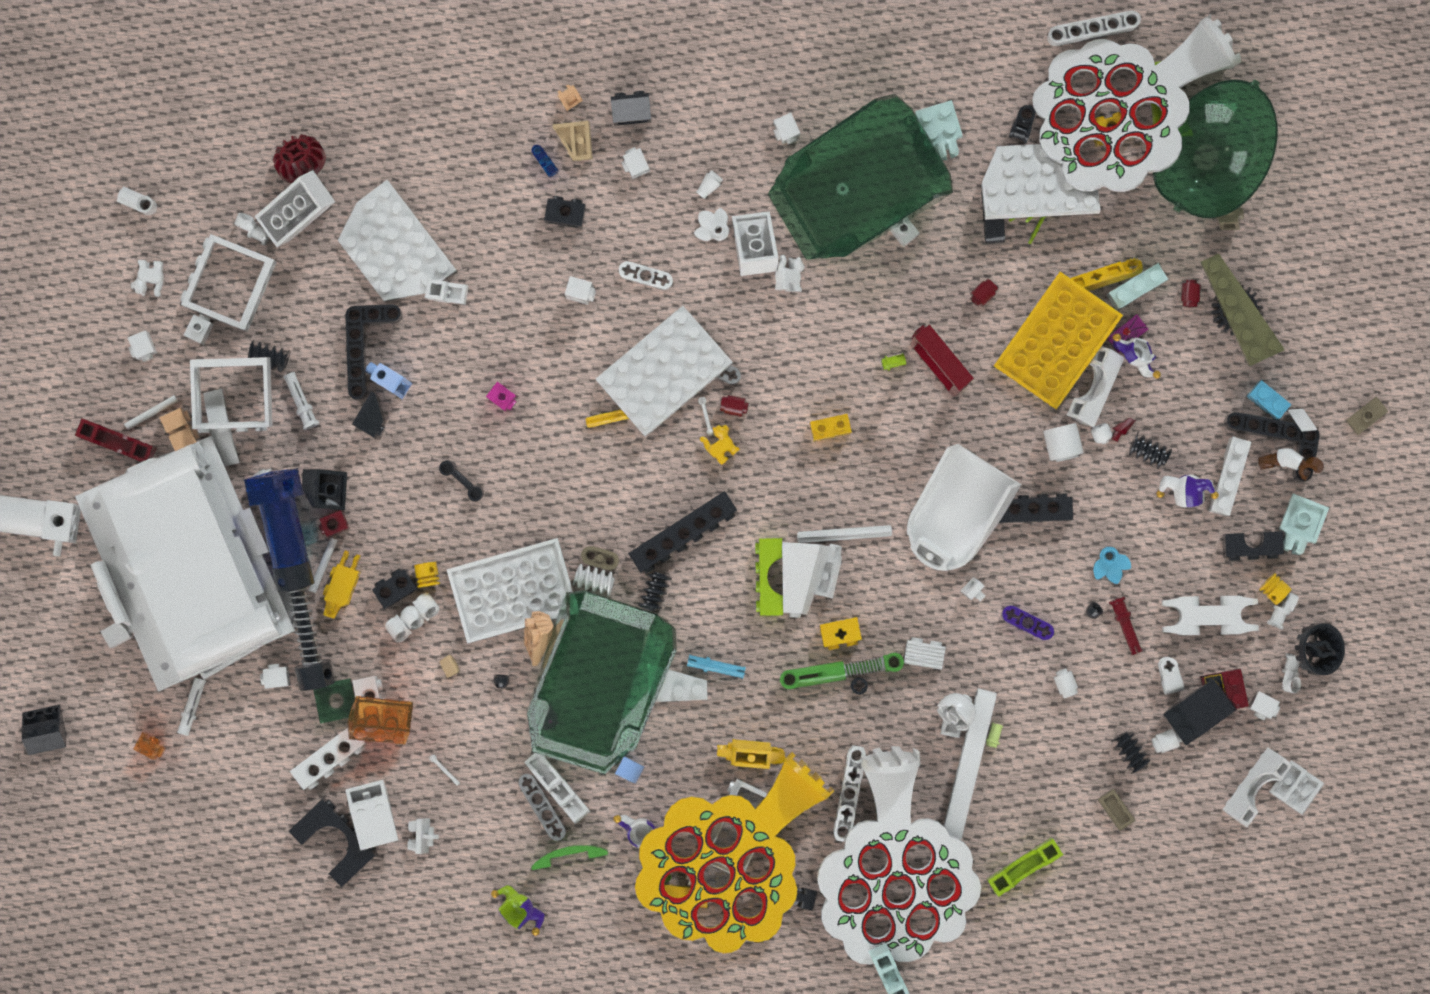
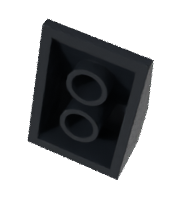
(1199, 711)

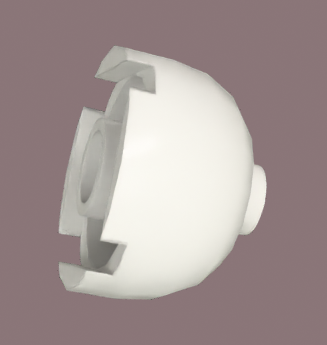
(958, 710)

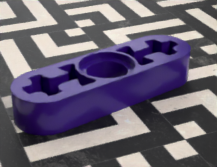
(1038, 634)

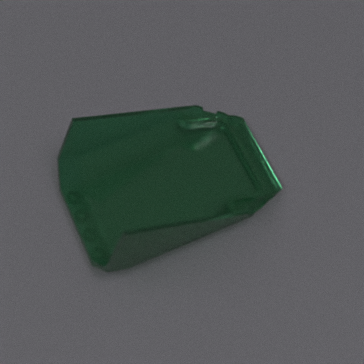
(860, 180)
(598, 681)

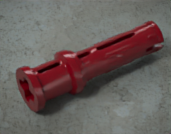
(1123, 616)

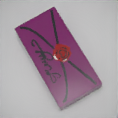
(1132, 329)

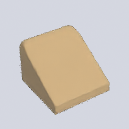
(449, 666)

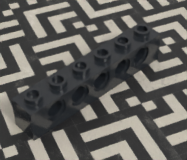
(721, 501)

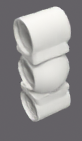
(412, 617)

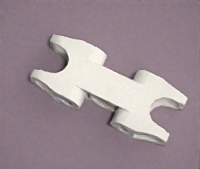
(1226, 615)
(844, 803)

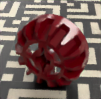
(294, 161)

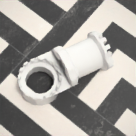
(247, 223)
(1279, 614)
(1291, 674)

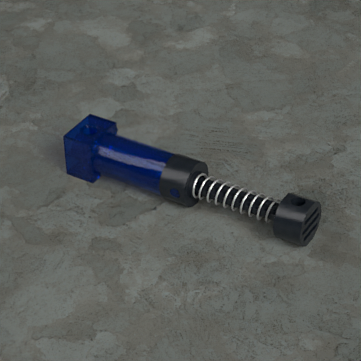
(290, 563)

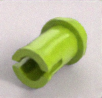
(893, 361)

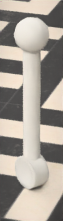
(702, 401)
(433, 758)

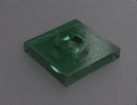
(325, 710)

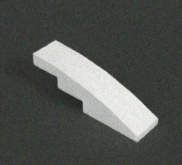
(557, 787)

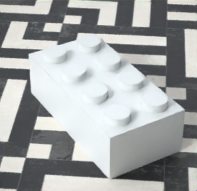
(294, 208)

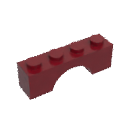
(114, 441)

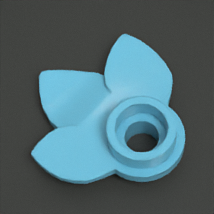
(1111, 568)

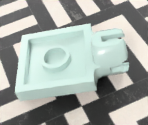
(942, 127)
(1302, 523)

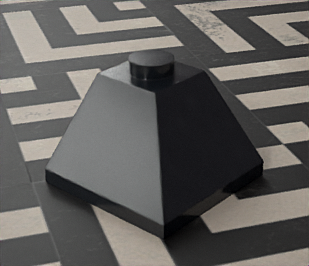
(371, 417)
(325, 488)

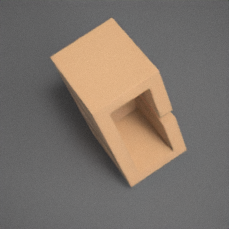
(179, 428)

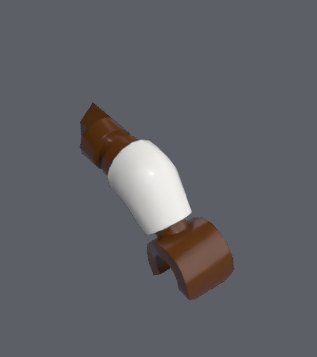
(1289, 458)

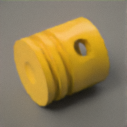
(427, 574)
(1275, 589)

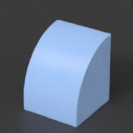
(629, 770)

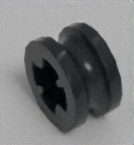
(863, 690)

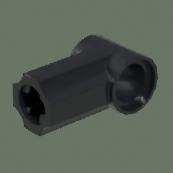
(806, 898)

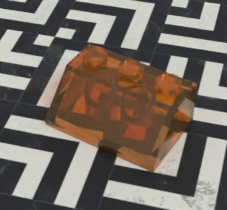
(380, 720)

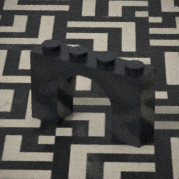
(325, 815)

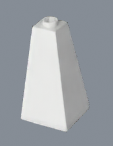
(801, 575)

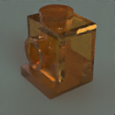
(149, 746)

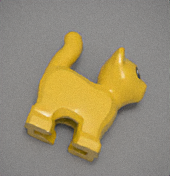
(723, 445)

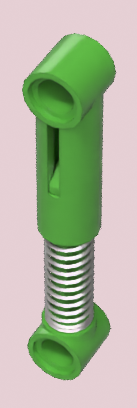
(839, 671)

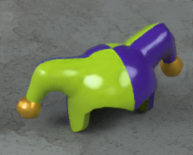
(518, 909)

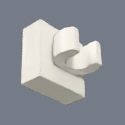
(973, 589)

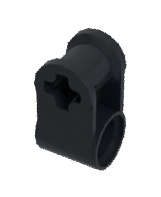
(1022, 127)

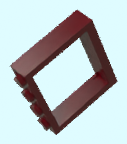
(940, 360)

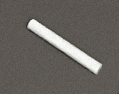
(151, 412)
(323, 564)

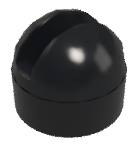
(1094, 610)
(501, 681)

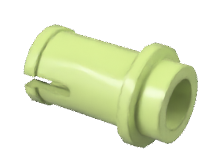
(994, 735)

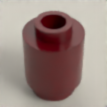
(983, 292)
(1190, 294)
(734, 405)

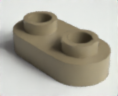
(600, 558)

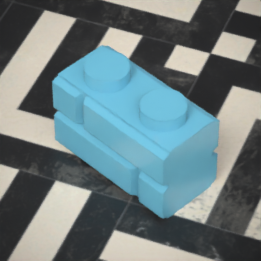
(1268, 400)

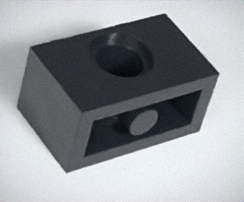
(574, 219)

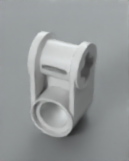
(1171, 679)

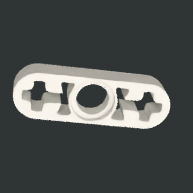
(661, 274)

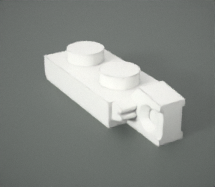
(830, 573)

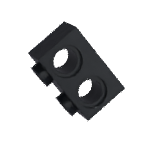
(396, 592)

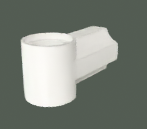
(136, 200)

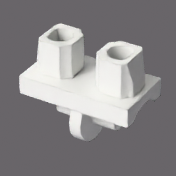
(424, 835)

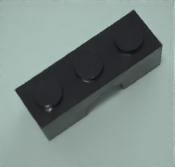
(1236, 547)

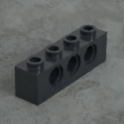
(1063, 513)

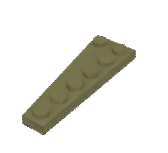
(1246, 322)

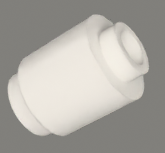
(1066, 683)
(1166, 741)

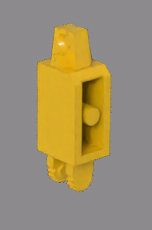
(342, 585)
(751, 753)

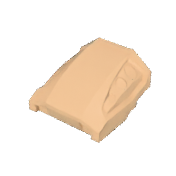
(537, 635)

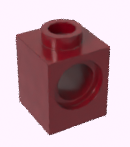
(341, 520)

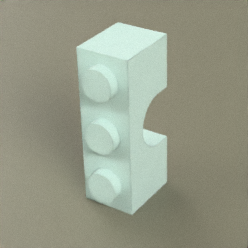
(1137, 287)
(888, 970)

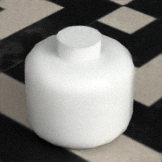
(1101, 433)

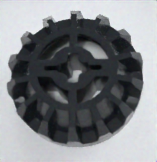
(1329, 650)

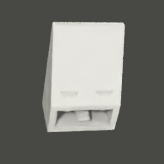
(372, 814)

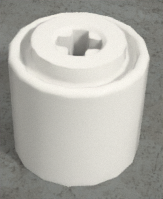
(1063, 442)

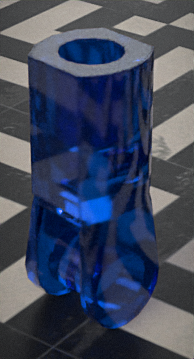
(544, 160)

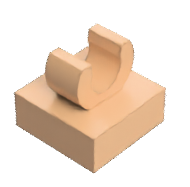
(569, 97)

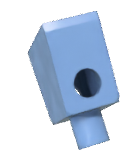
(388, 379)

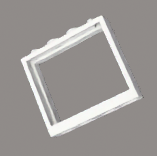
(256, 296)
(224, 426)

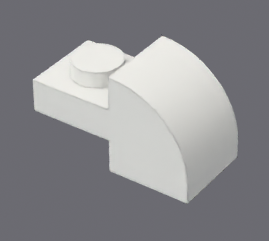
(446, 292)

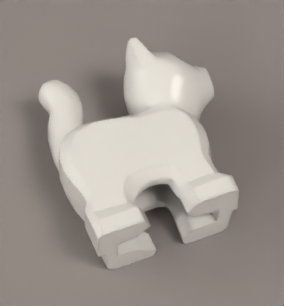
(148, 275)
(789, 278)

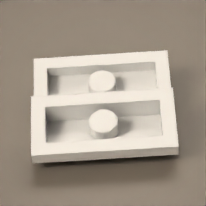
(1297, 788)

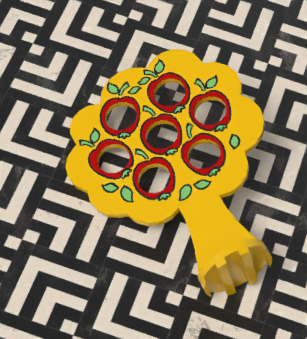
(756, 830)

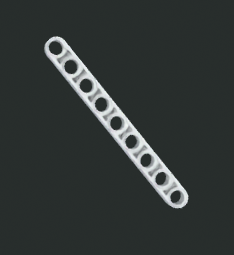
(969, 764)

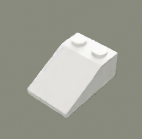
(755, 243)

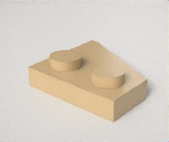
(576, 139)

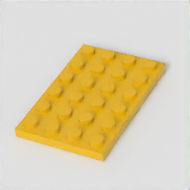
(1058, 340)

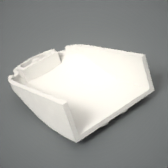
(958, 509)

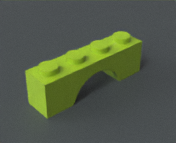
(770, 602)
(1024, 866)

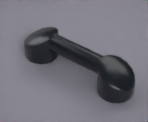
(475, 492)

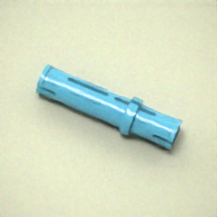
(716, 666)

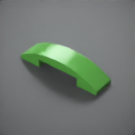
(593, 851)

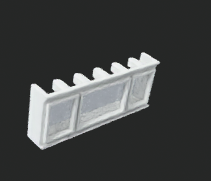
(725, 835)

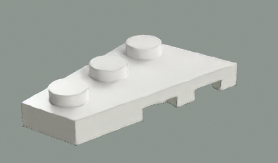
(682, 688)

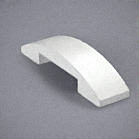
(216, 412)

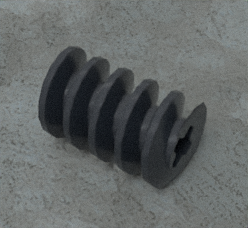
(277, 359)
(1149, 451)
(654, 591)
(1131, 751)

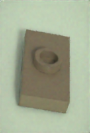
(1367, 415)
(1116, 809)

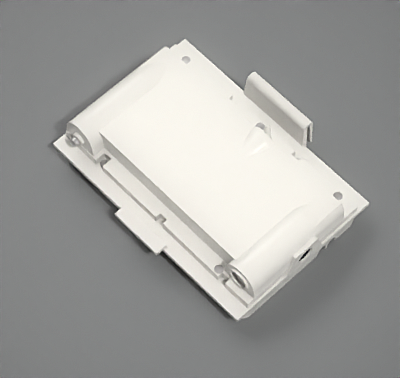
(183, 563)

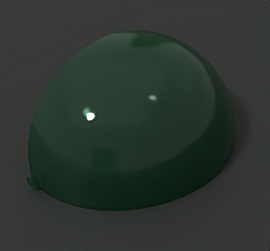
(1224, 150)

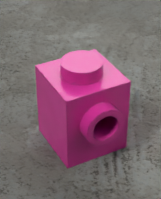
(502, 397)

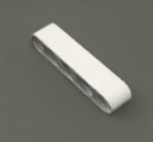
(1100, 22)

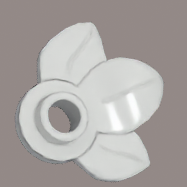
(710, 223)

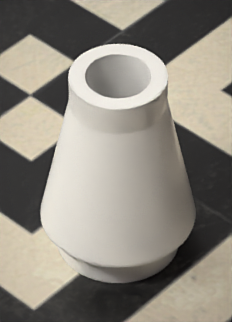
(709, 184)

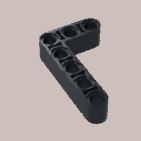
(360, 343)
(1280, 434)

